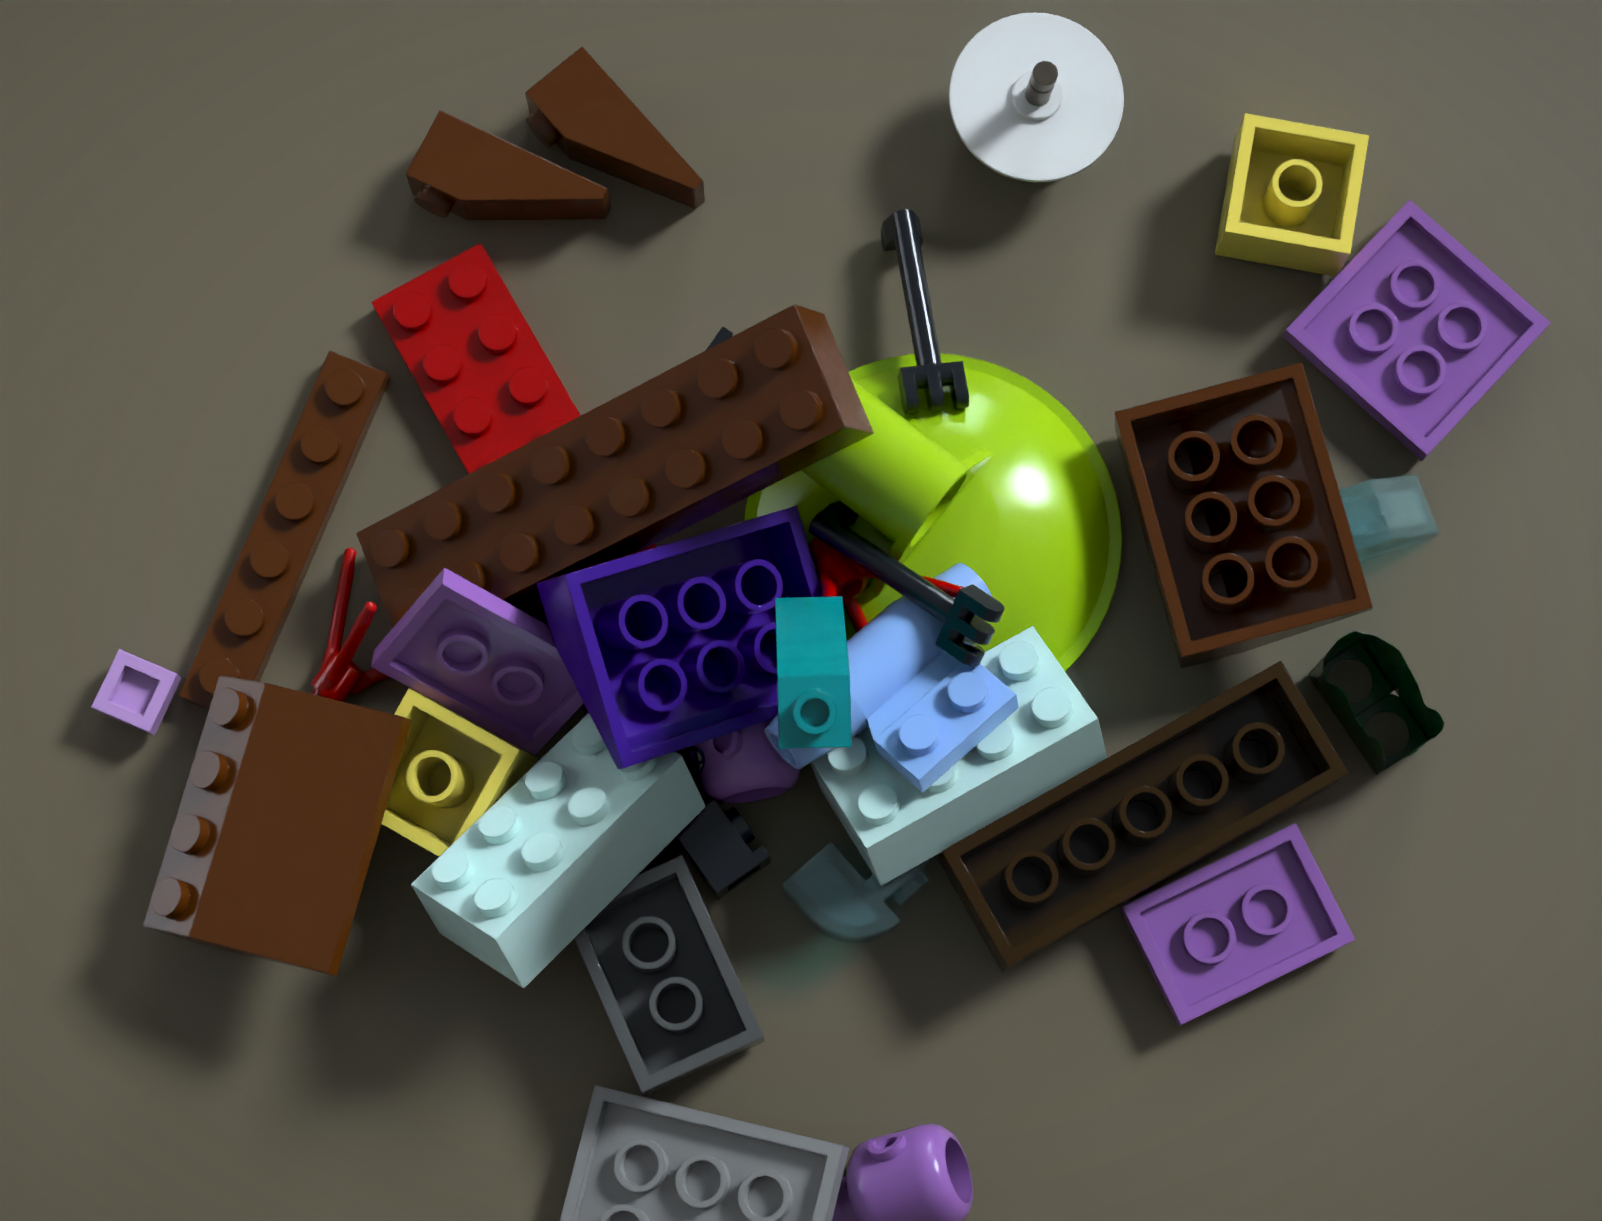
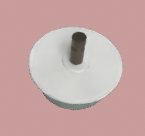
(1036, 97)

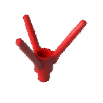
(847, 579)
(338, 672)

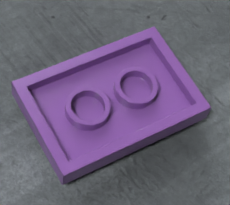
(481, 662)
(1237, 924)

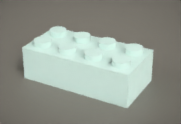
(1022, 758)
(555, 852)

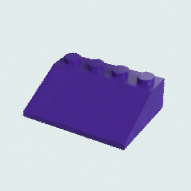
(681, 634)

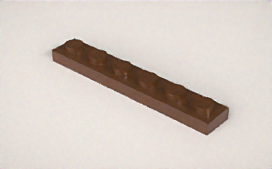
(288, 527)

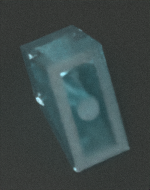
(1387, 514)

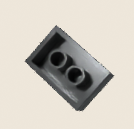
(666, 979)

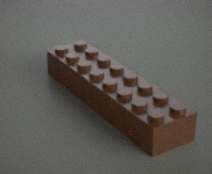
(630, 468)

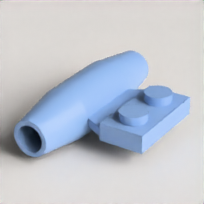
(913, 694)

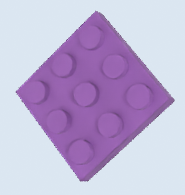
(1415, 329)

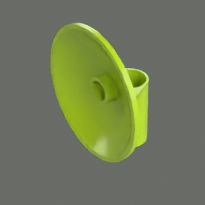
(985, 486)

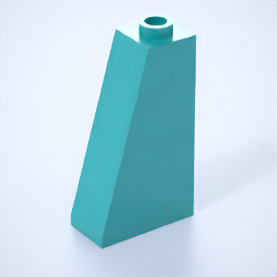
(812, 673)

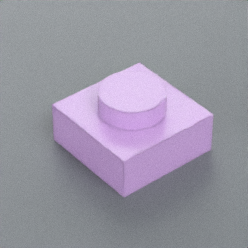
(136, 692)

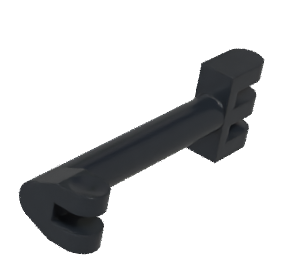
(903, 233)
(962, 617)

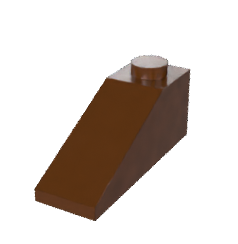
(606, 131)
(492, 179)

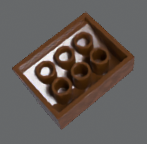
(1241, 514)
(277, 824)

